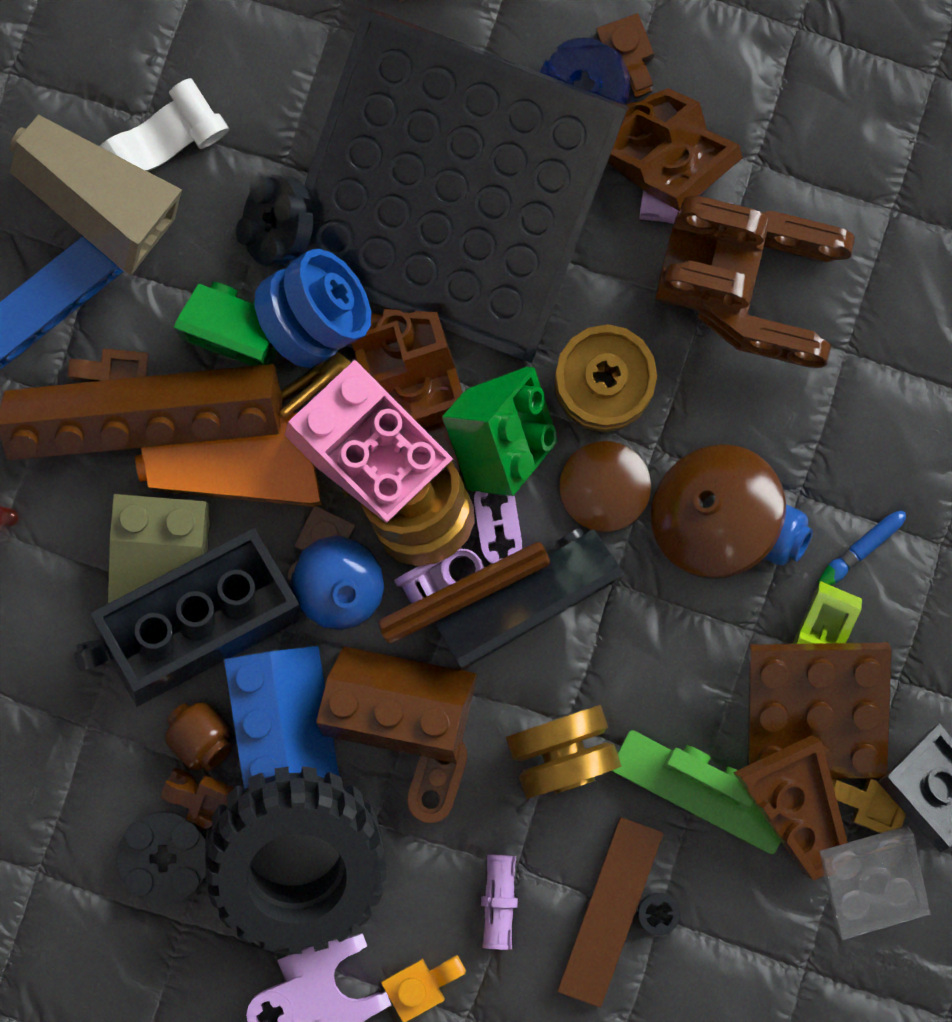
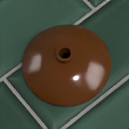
(731, 532)

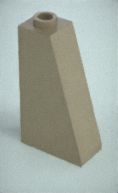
(95, 191)

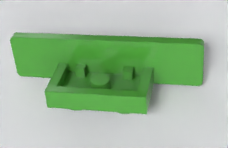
(696, 787)

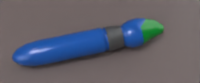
(839, 567)

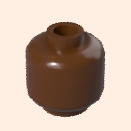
(199, 736)

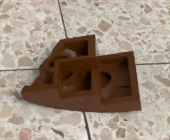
(669, 149)
(411, 363)

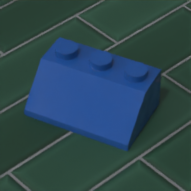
(276, 712)

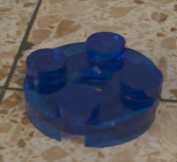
(598, 59)

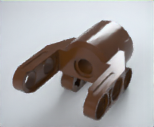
(715, 265)

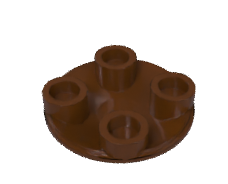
(605, 486)

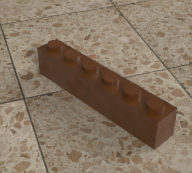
(140, 412)

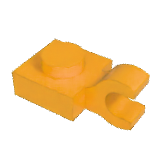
(417, 987)

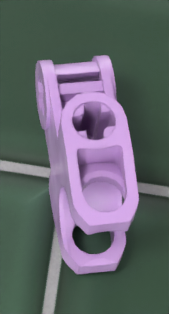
(311, 990)

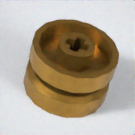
(612, 352)
(430, 524)
(563, 752)

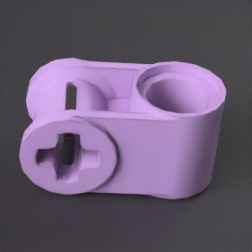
(433, 576)

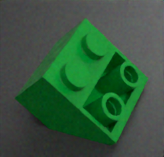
(501, 432)

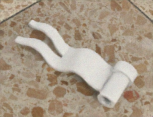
(170, 129)

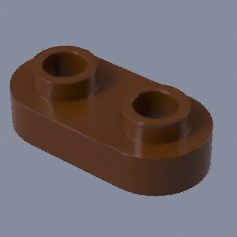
(438, 778)

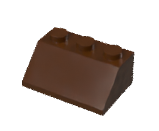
(397, 704)

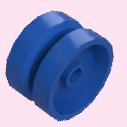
(312, 308)

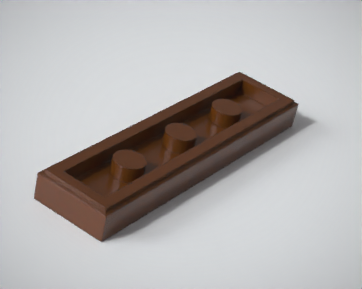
(610, 912)

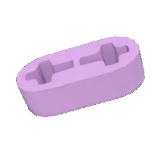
(486, 525)

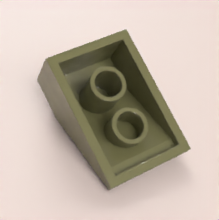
(153, 538)

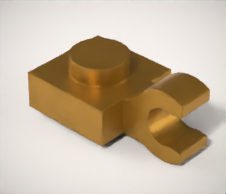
(873, 805)

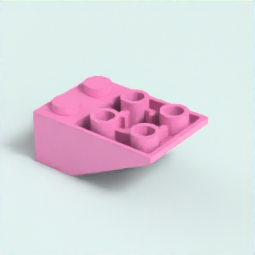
(367, 442)

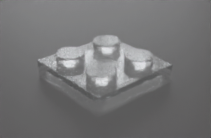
(875, 882)

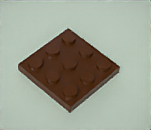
(823, 692)

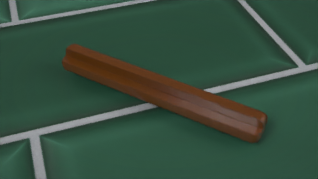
(464, 592)

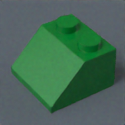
(224, 325)

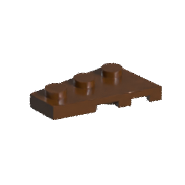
(797, 801)

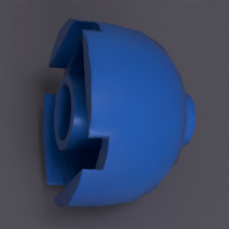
(337, 583)

